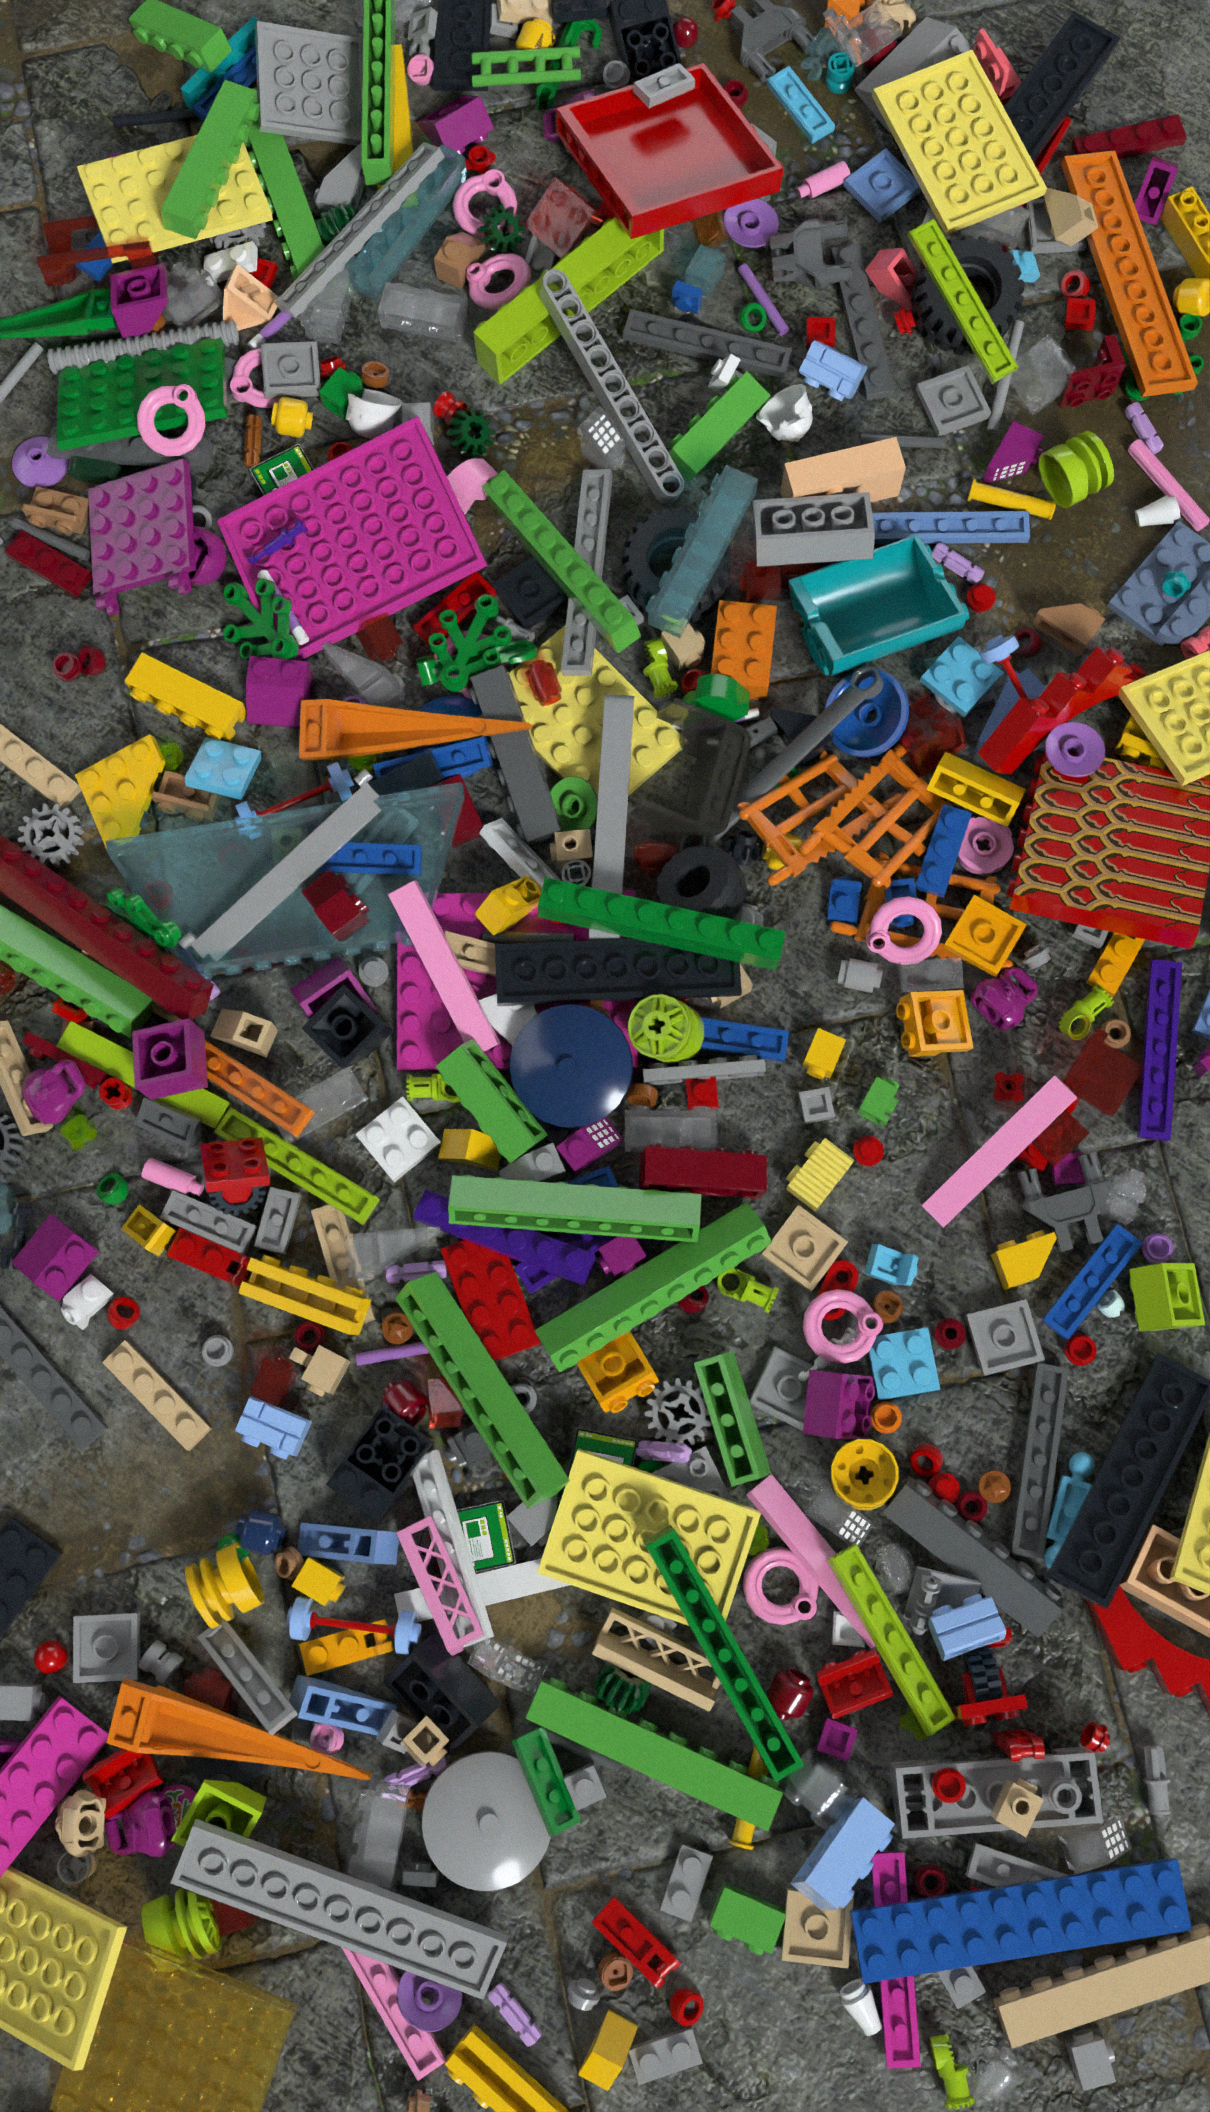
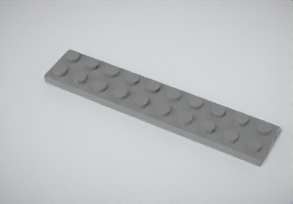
(339, 1909)

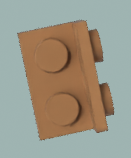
(57, 510)

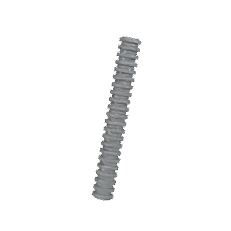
(138, 345)

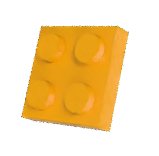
(984, 936)

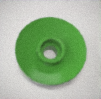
(567, 795)

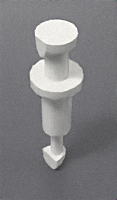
(821, 1363)

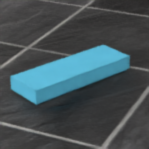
(800, 104)

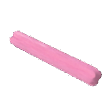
(1168, 484)

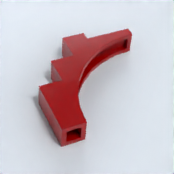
(1063, 699)
(1134, 1642)

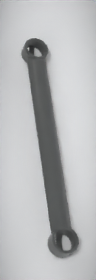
(799, 747)

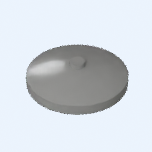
(483, 1822)

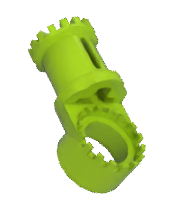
(657, 668)
(1085, 1011)
(428, 1087)
(747, 1289)
(953, 2074)

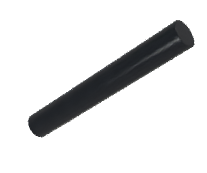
(154, 118)

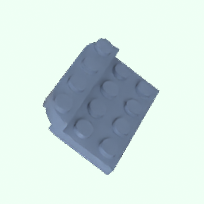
(1150, 608)

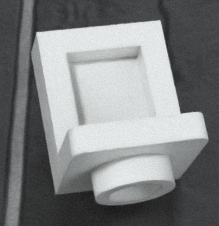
(723, 372)
(85, 1301)

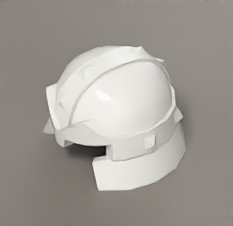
(372, 413)
(787, 413)

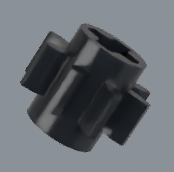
(744, 847)

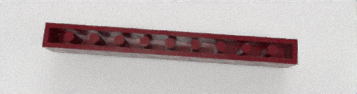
(102, 934)

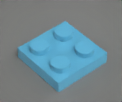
(961, 677)
(223, 768)
(903, 1364)

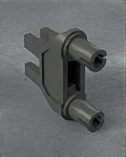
(766, 32)
(800, 258)
(1068, 1206)

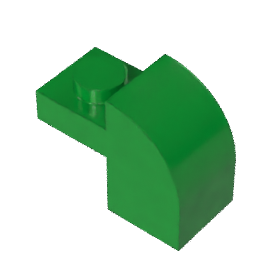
(720, 696)

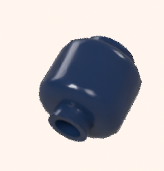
(260, 1532)

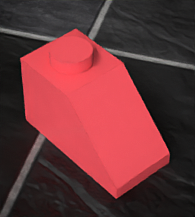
(893, 275)

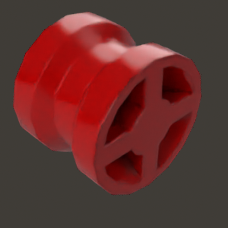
(447, 406)

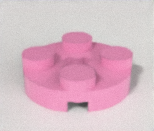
(985, 861)

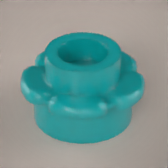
(1175, 583)

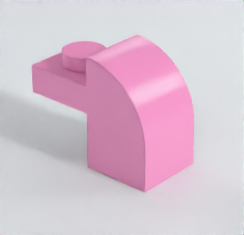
(468, 479)

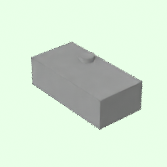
(813, 529)

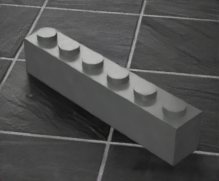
(517, 758)
(974, 1556)

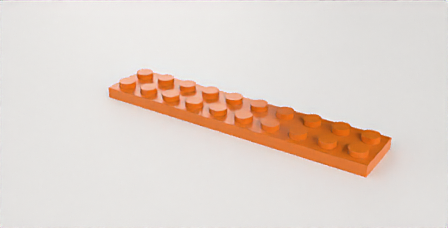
(1130, 276)

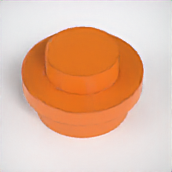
(886, 1417)

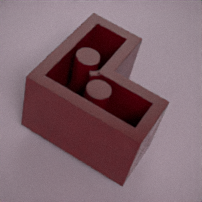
(335, 906)

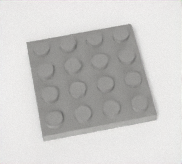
(309, 83)

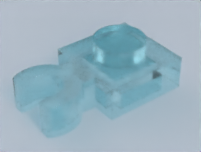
(821, 50)

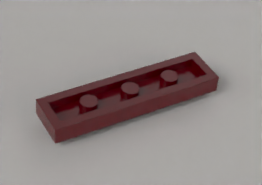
(1135, 138)

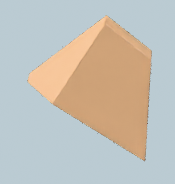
(247, 300)

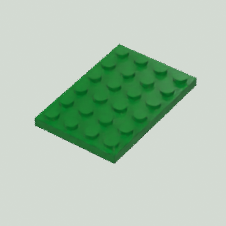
(104, 399)

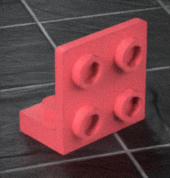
(996, 67)

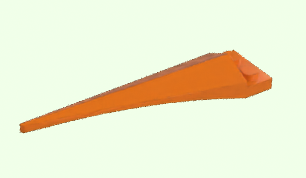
(352, 730)
(173, 1724)

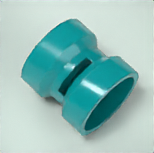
(839, 73)

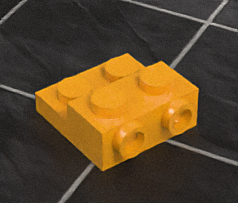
(934, 1022)
(618, 1373)

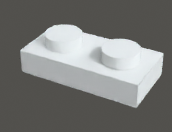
(222, 262)

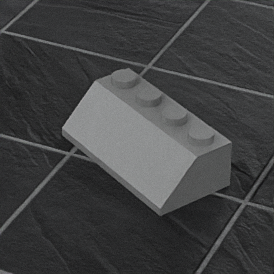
(923, 47)

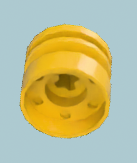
(875, 1460)
(217, 1588)

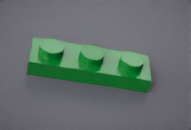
(546, 1781)

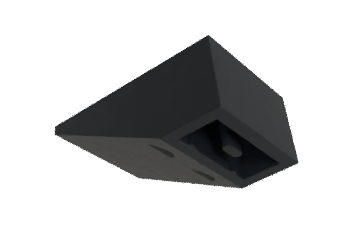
(643, 36)
(380, 1464)

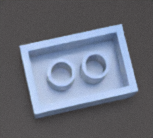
(843, 1856)

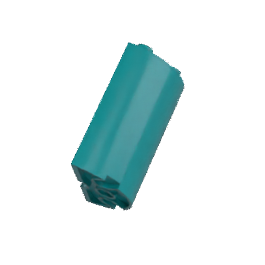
(875, 606)

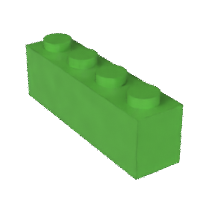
(180, 34)
(718, 425)
(491, 1101)
(732, 1418)

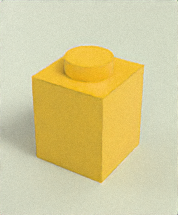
(823, 1054)
(319, 1582)

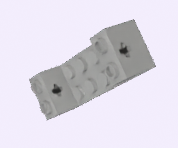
(924, 1815)

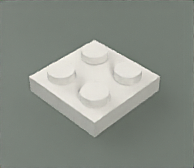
(398, 1139)

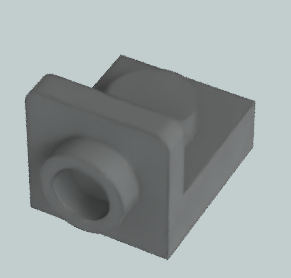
(466, 1447)

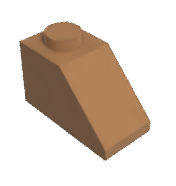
(456, 256)
(1070, 625)

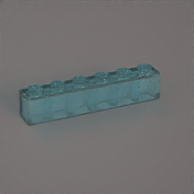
(407, 226)
(702, 551)

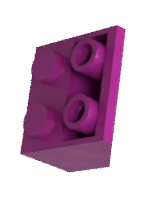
(838, 1405)

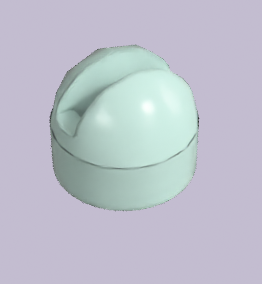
(1110, 1304)

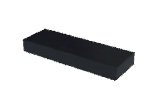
(411, 776)

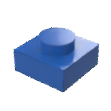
(686, 297)

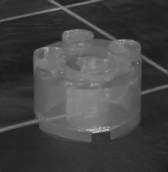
(820, 1789)

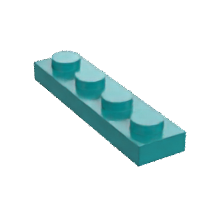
(203, 80)

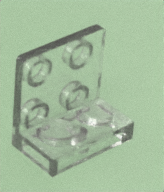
(864, 33)
(191, 294)
(1041, 373)

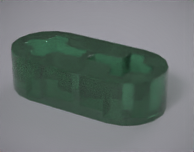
(94, 470)

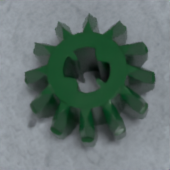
(506, 220)
(334, 221)
(462, 424)
(621, 1688)

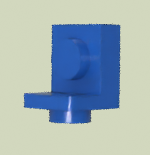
(899, 889)
(843, 900)

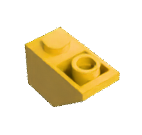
(508, 905)
(1023, 1261)

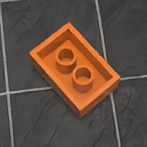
(745, 645)

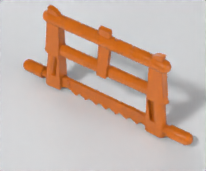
(774, 835)
(857, 852)
(876, 897)

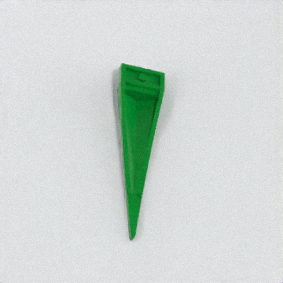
(67, 317)

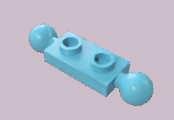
(1067, 1502)

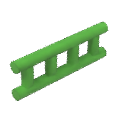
(515, 77)

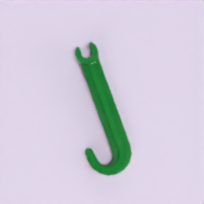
(547, 91)
(514, 653)

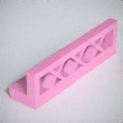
(429, 1590)

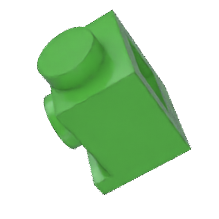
(879, 1101)

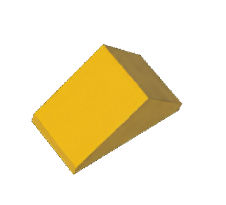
(469, 1148)
(148, 1230)
(608, 2050)

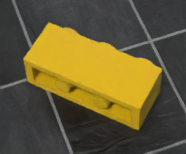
(976, 789)

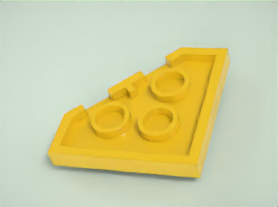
(122, 788)

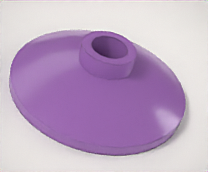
(755, 215)
(41, 472)
(1077, 739)
(427, 2018)

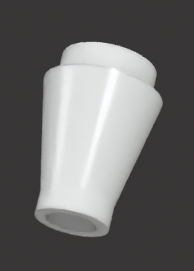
(1159, 512)
(859, 2002)

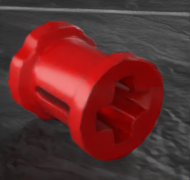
(112, 1101)

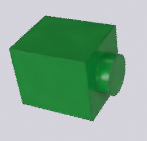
(336, 390)

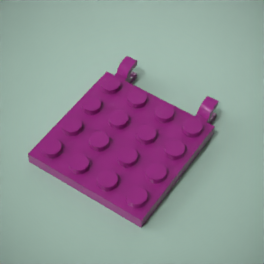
(142, 532)

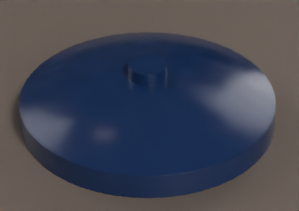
(571, 1065)

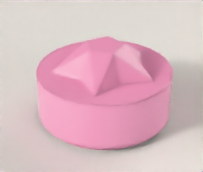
(421, 69)
(326, 1738)

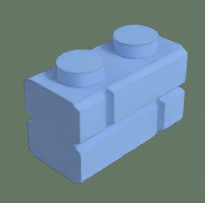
(833, 370)
(273, 1427)
(966, 1626)

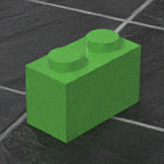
(747, 1919)

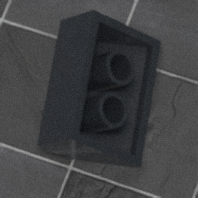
(444, 1690)

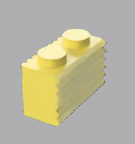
(819, 1174)

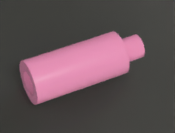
(823, 181)
(171, 1177)

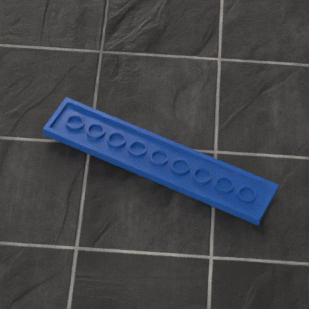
(1020, 1920)

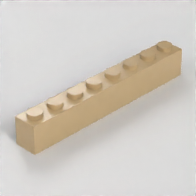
(1105, 1987)

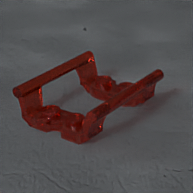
(60, 266)

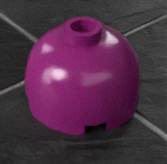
(209, 557)

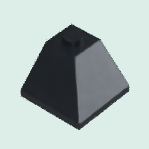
(347, 1028)

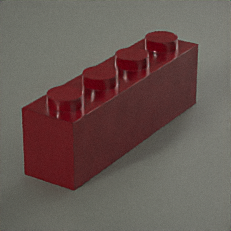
(702, 1171)

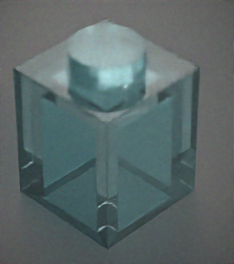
(705, 269)

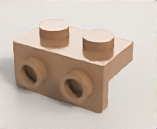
(177, 797)

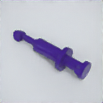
(286, 537)

